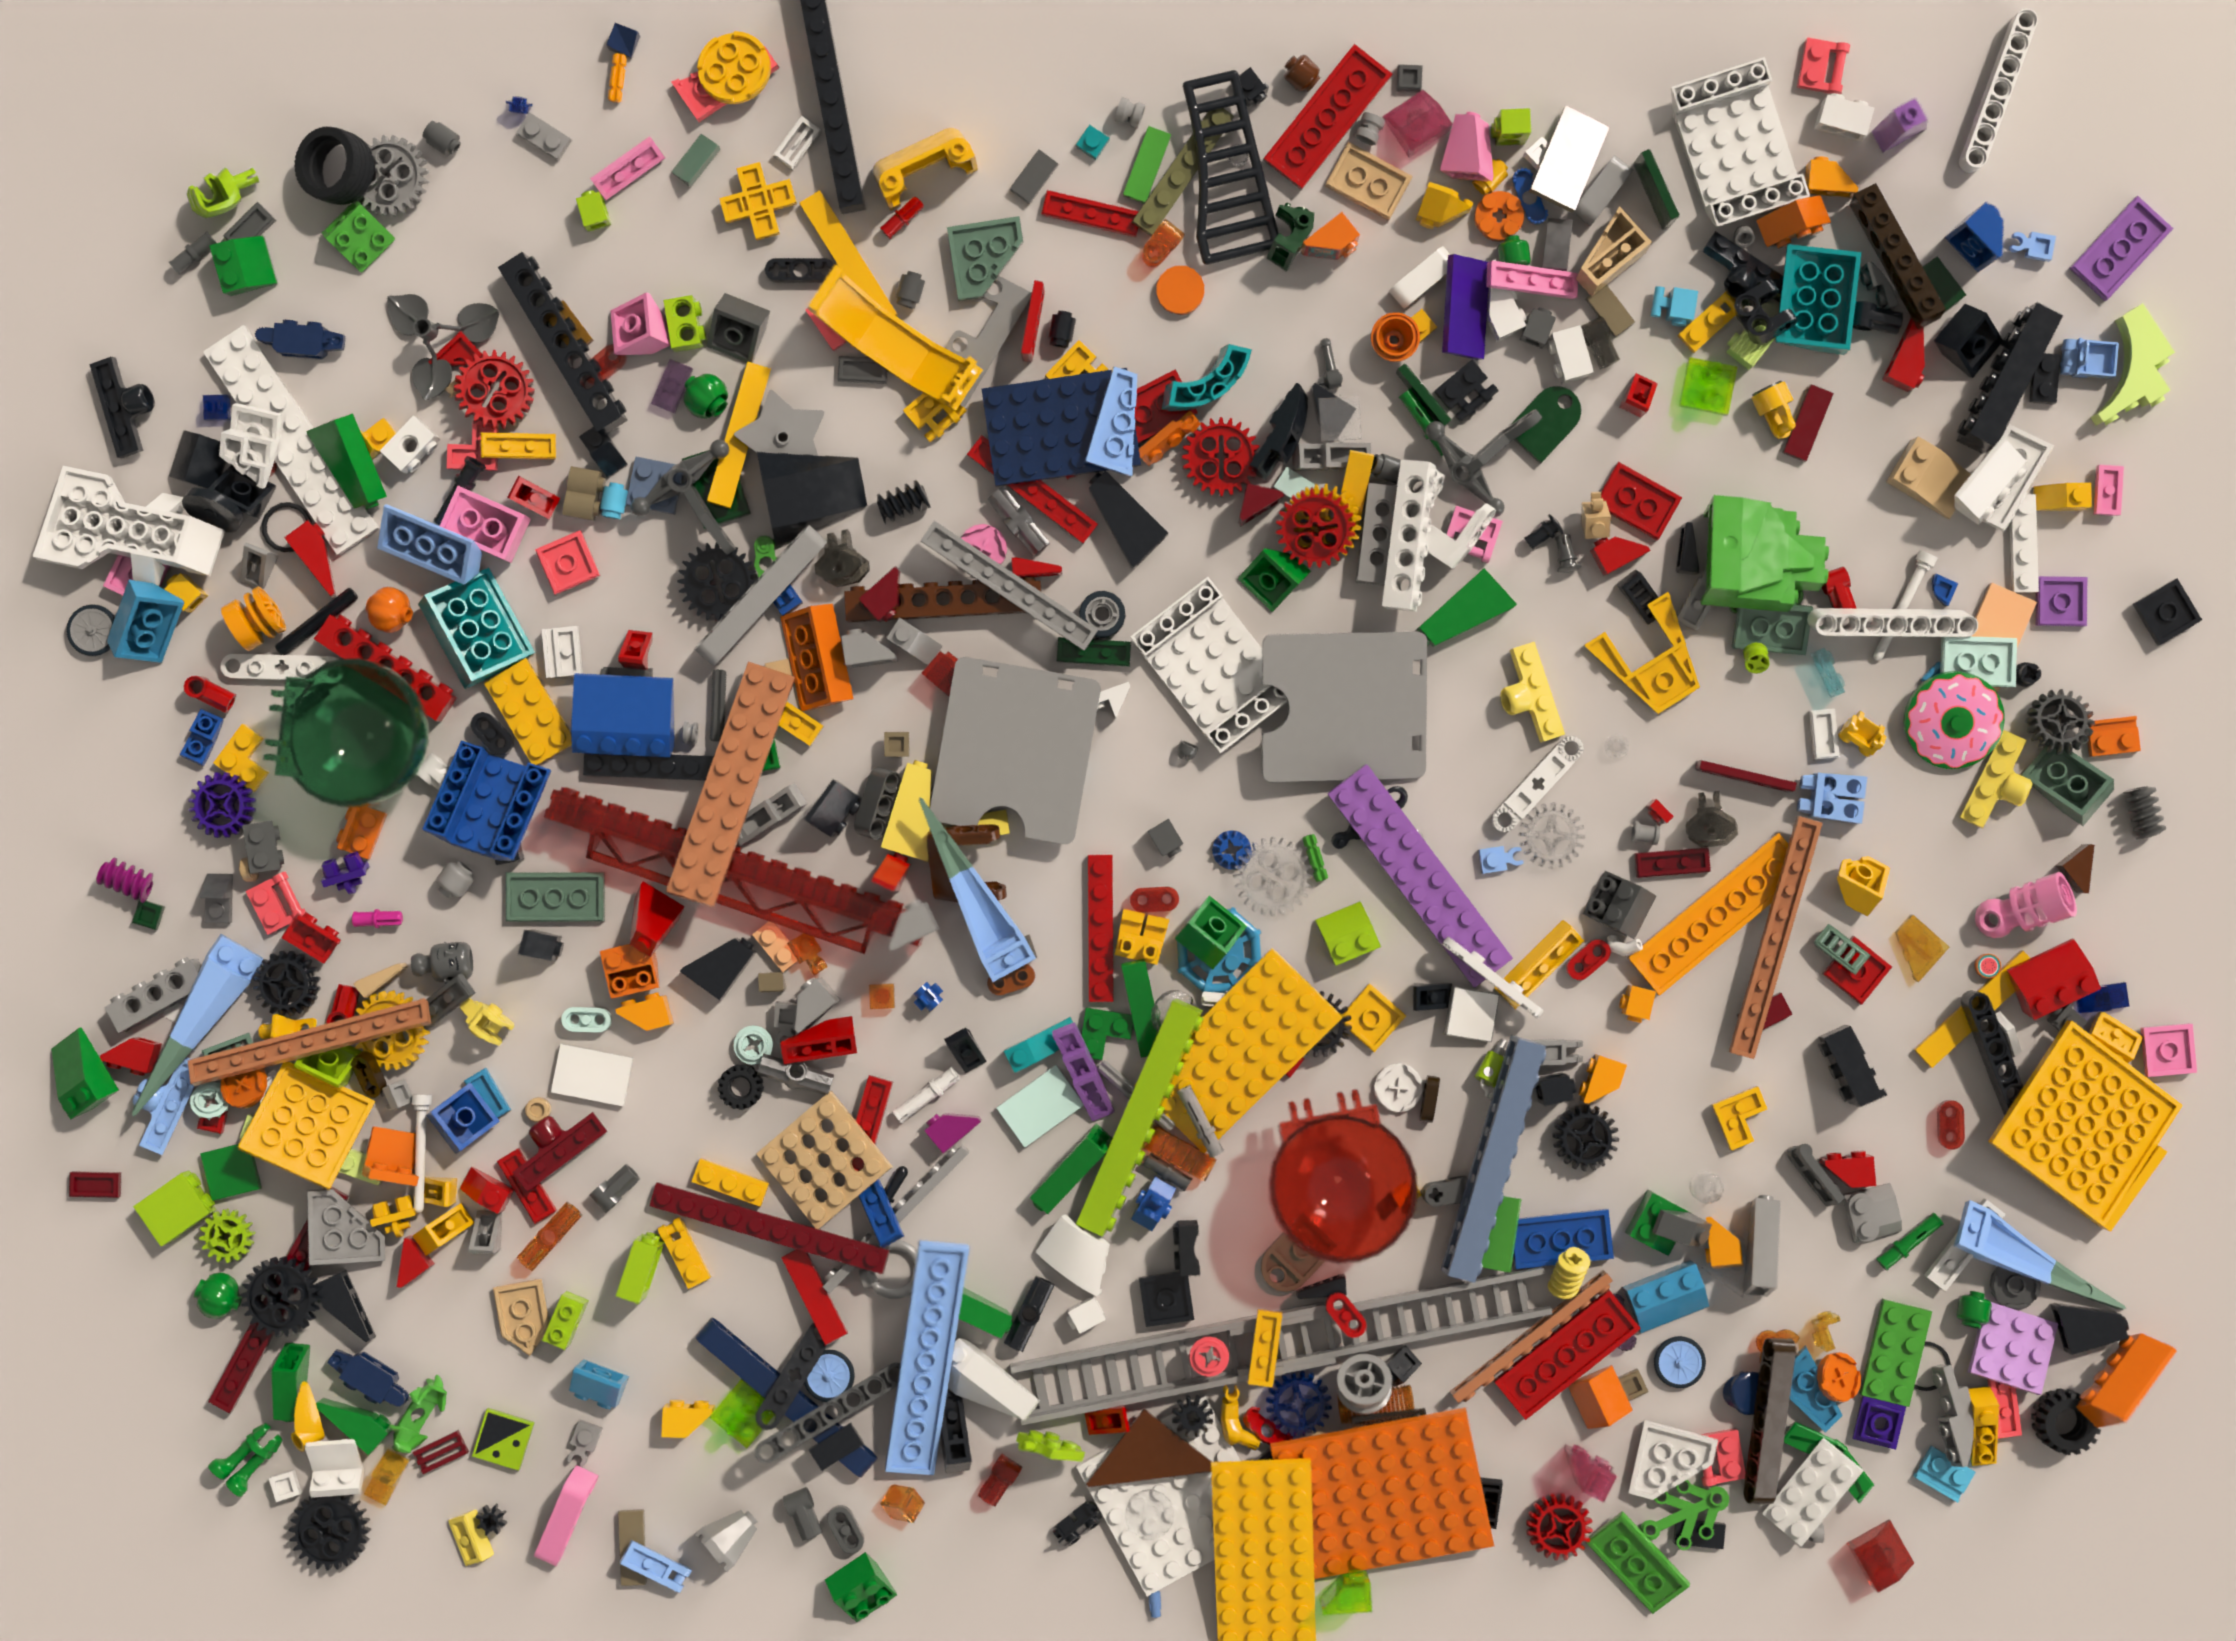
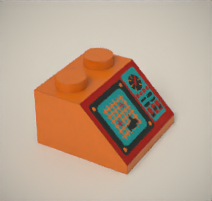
(1332, 240)

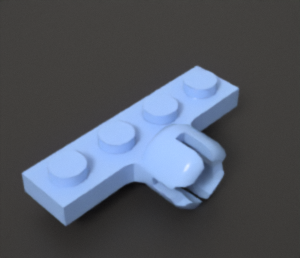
(166, 1108)

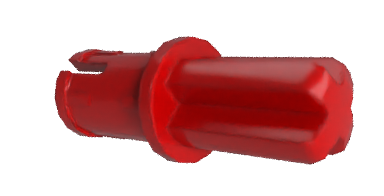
(902, 217)

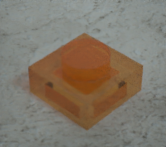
(882, 996)

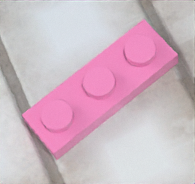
(627, 168)

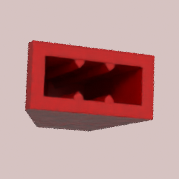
(652, 918)

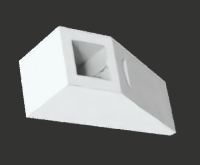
(1503, 314)

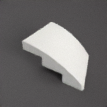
(251, 442)
(1076, 1254)

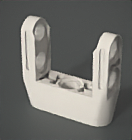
(1443, 546)

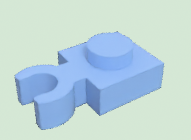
(2037, 245)
(1495, 859)

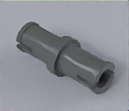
(192, 253)
(1167, 1171)

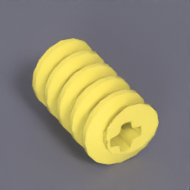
(1568, 1273)

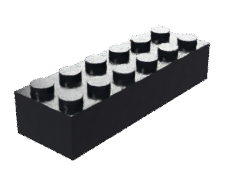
(2008, 377)

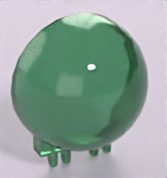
(350, 733)

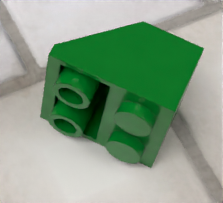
(860, 1587)

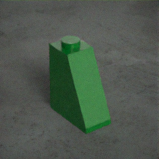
(287, 1376)

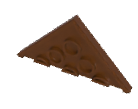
(1148, 1453)

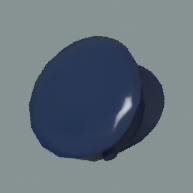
(1741, 1392)

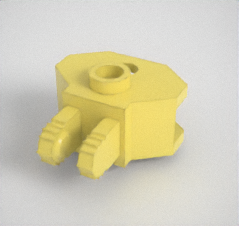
(485, 1020)

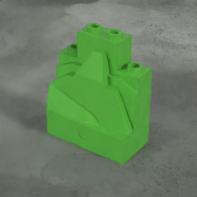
(1759, 556)

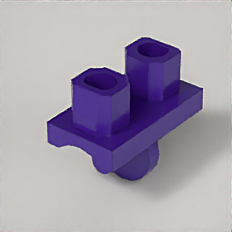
(344, 876)

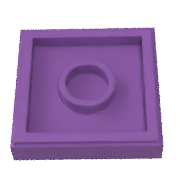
(2061, 601)

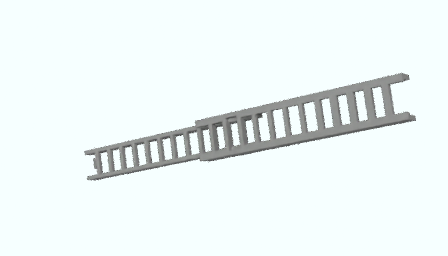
(1246, 1325)

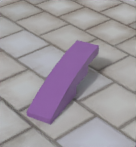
(1083, 1071)

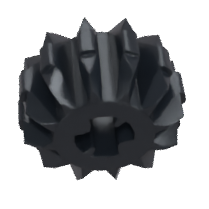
(1183, 1418)

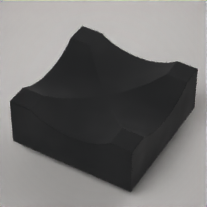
(1185, 1258)

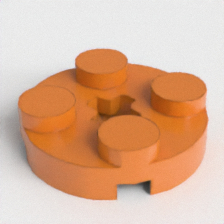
(1488, 224)

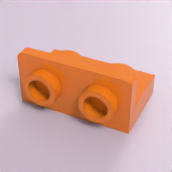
(361, 830)

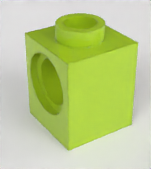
(593, 210)

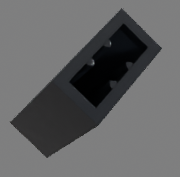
(721, 967)
(2088, 1327)

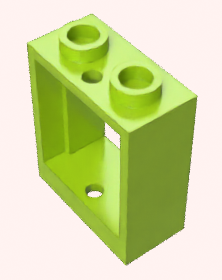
(640, 1267)

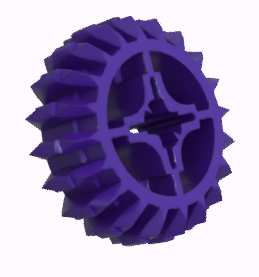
(206, 818)

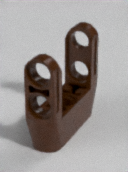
(961, 835)

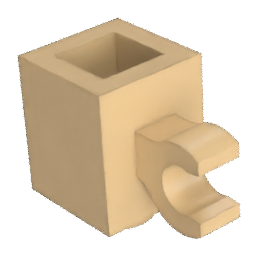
(1595, 517)

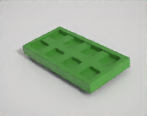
(1895, 1352)

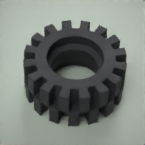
(727, 1094)

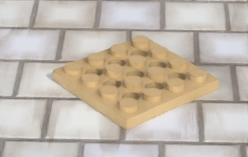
(807, 1158)

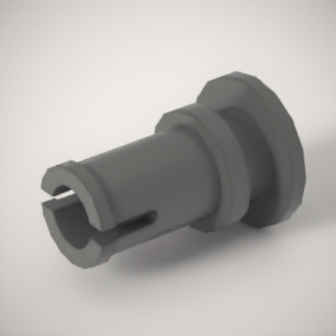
(1566, 554)

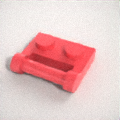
(1815, 64)
(269, 905)
(1728, 1457)

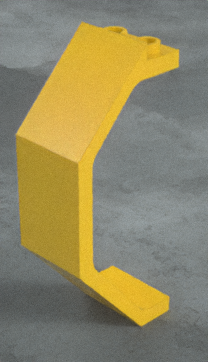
(892, 341)

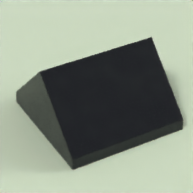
(197, 460)
(243, 492)

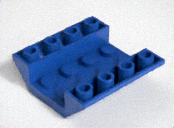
(486, 802)

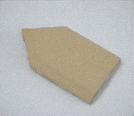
(522, 1313)

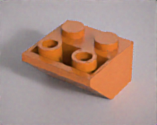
(629, 970)

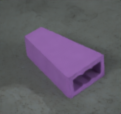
(1900, 125)

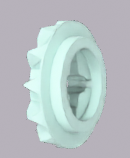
(742, 1041)
(208, 1091)

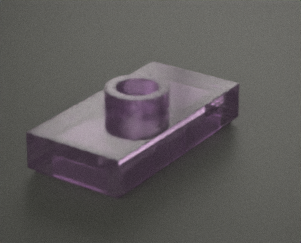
(672, 386)

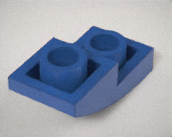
(202, 737)

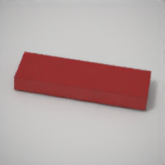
(536, 1200)

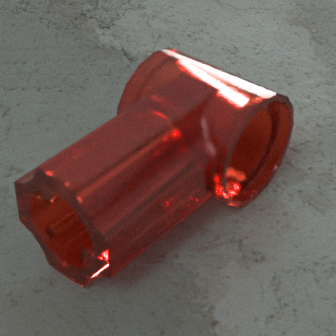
(1002, 1475)

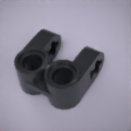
(1774, 326)

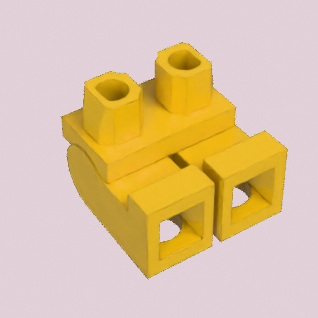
(1139, 947)

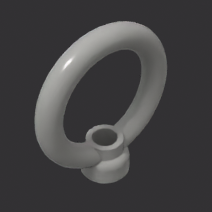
(870, 1279)

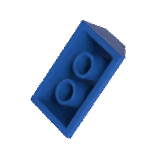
(1979, 237)

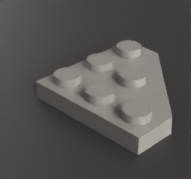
(340, 1232)

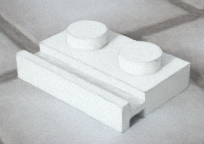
(562, 651)

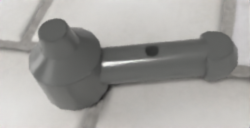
(1332, 377)

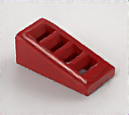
(1031, 568)

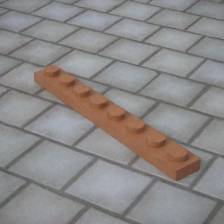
(1523, 1344)

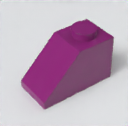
(950, 1128)

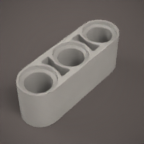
(1602, 190)

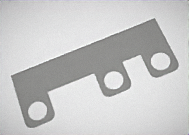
(984, 349)

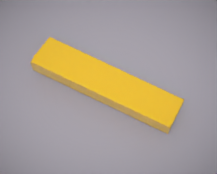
(1543, 960)

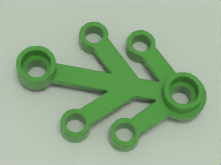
(1689, 1512)

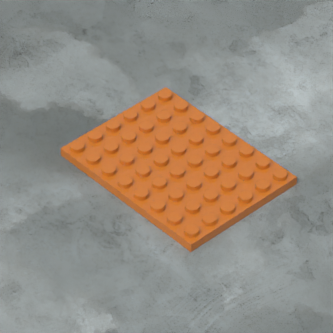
(1393, 1492)

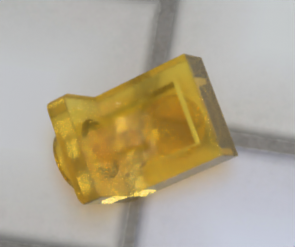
(1822, 1334)

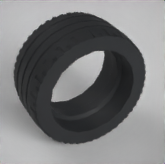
(311, 158)

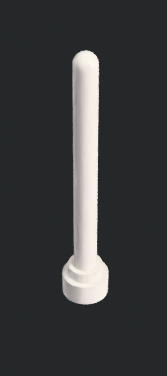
(1924, 563)
(421, 1104)

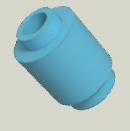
(613, 501)

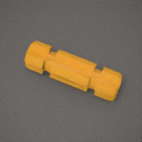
(617, 77)

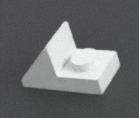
(1116, 697)

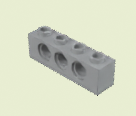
(1376, 495)
(121, 1009)

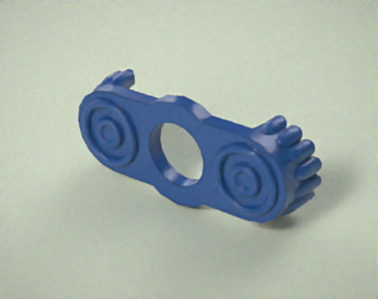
(1522, 182)

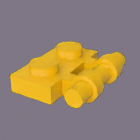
(1075, 362)
(923, 411)

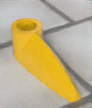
(306, 1419)

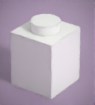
(1085, 1314)

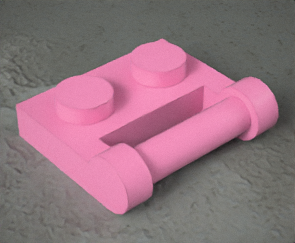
(1458, 522)

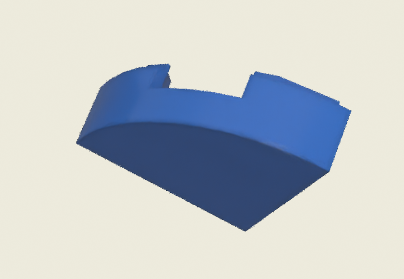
(1943, 589)

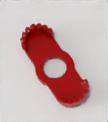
(1254, 1422)

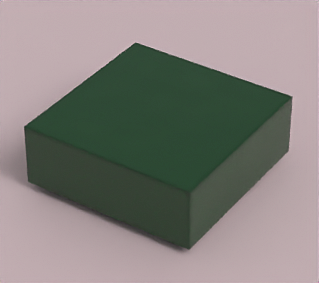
(148, 914)

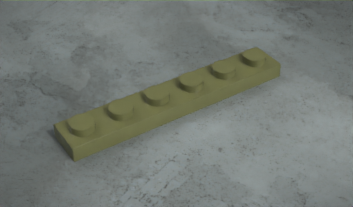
(1177, 176)

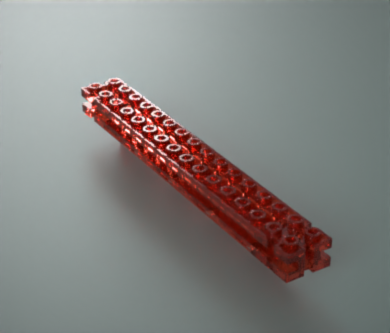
(602, 821)

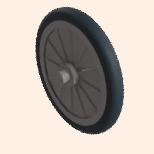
(89, 629)

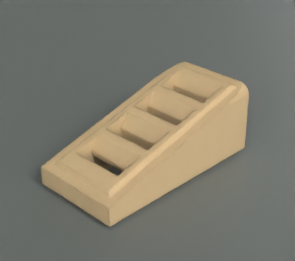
(375, 982)

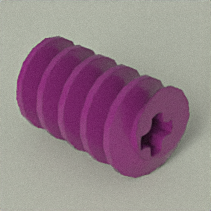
(125, 880)

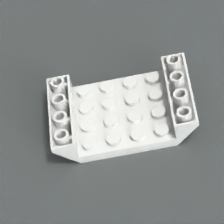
(1736, 143)
(1210, 664)

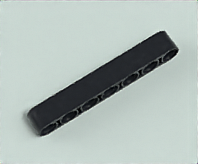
(1984, 1039)

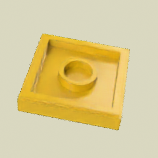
(1373, 1017)

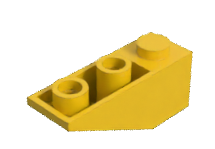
(1985, 1422)

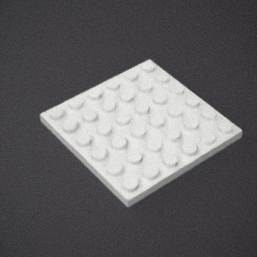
(1191, 1536)

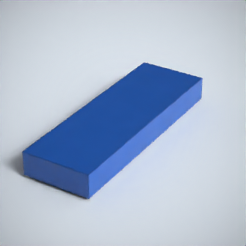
(881, 1214)

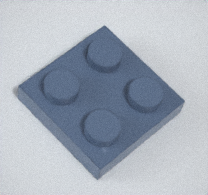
(643, 479)

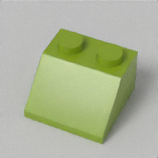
(1348, 933)

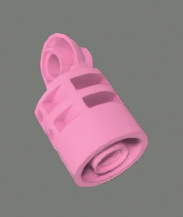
(2030, 906)

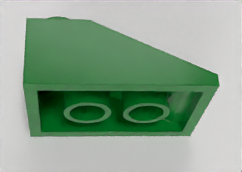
(80, 1075)

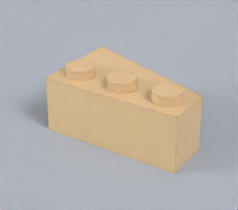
(1613, 253)

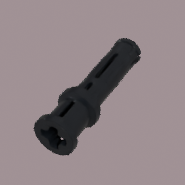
(465, 479)

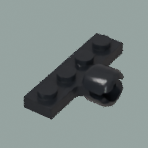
(1743, 268)
(121, 405)

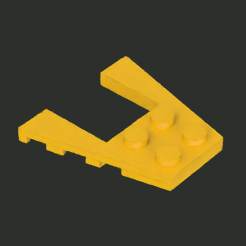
(1663, 678)

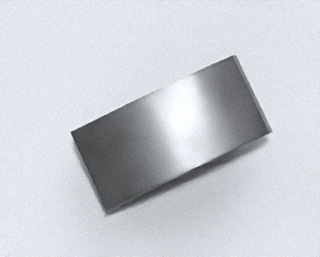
(1557, 244)

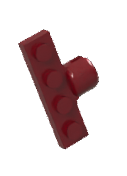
(557, 1147)

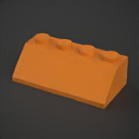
(816, 657)
(2124, 1380)

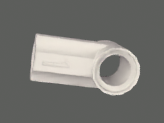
(433, 771)

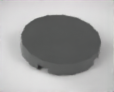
(2013, 1289)

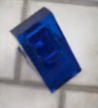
(2105, 999)

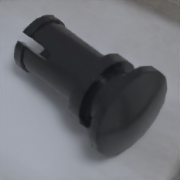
(1544, 532)

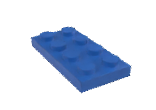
(1547, 1236)

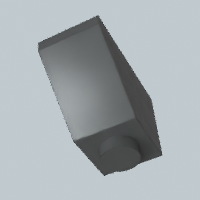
(1682, 1227)

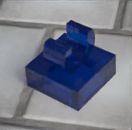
(216, 407)

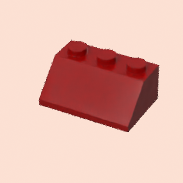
(2053, 979)

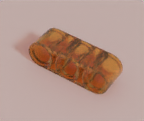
(1180, 1154)

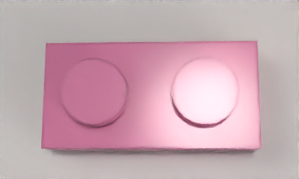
(2108, 490)

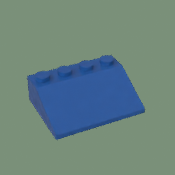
(623, 715)

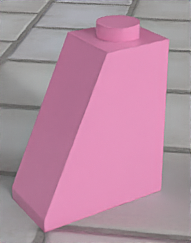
(1468, 149)

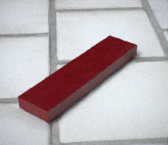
(1745, 776)

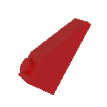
(1908, 360)
(312, 550)
(892, 871)
(821, 1041)

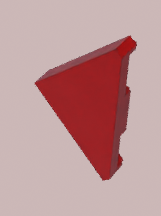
(458, 350)

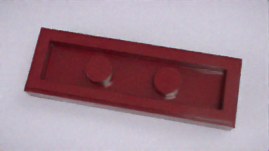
(1808, 423)
(1672, 862)

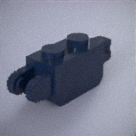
(301, 341)
(369, 1377)

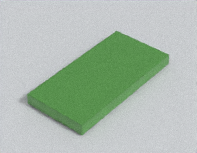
(1637, 1562)

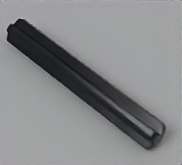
(316, 621)

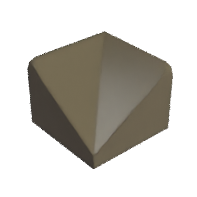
(771, 982)

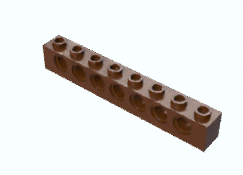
(857, 612)

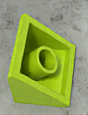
(330, 1066)

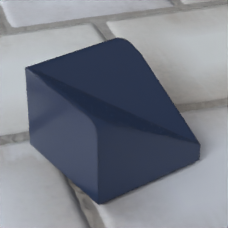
(623, 40)

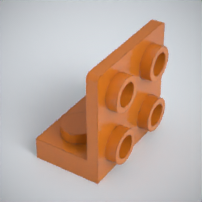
(391, 1156)

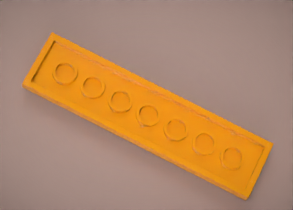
(1712, 918)

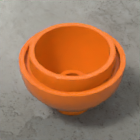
(1395, 325)

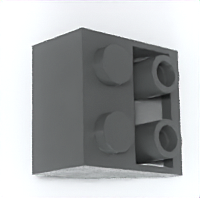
(1619, 904)

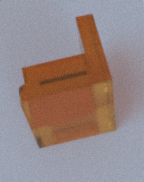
(902, 1503)

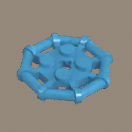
(1226, 965)

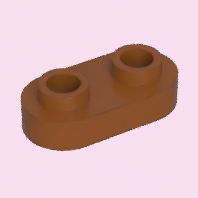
(1012, 982)

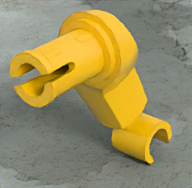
(1230, 1422)

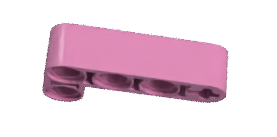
(565, 1515)

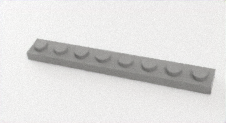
(1009, 585)
(904, 1207)

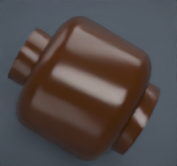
(1301, 73)

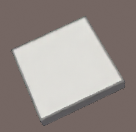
(1471, 1014)

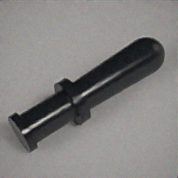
(896, 1181)

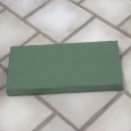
(555, 896)

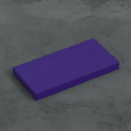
(1465, 307)

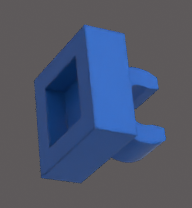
(787, 600)

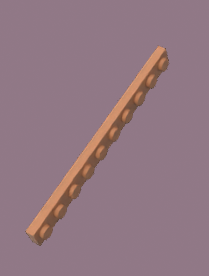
(1775, 937)
(309, 1042)

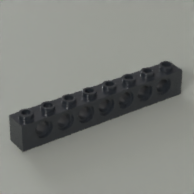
(514, 273)

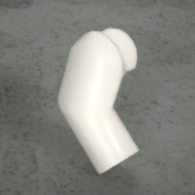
(1621, 948)

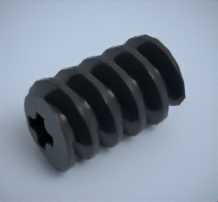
(902, 501)

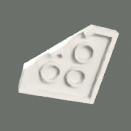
(1668, 1458)

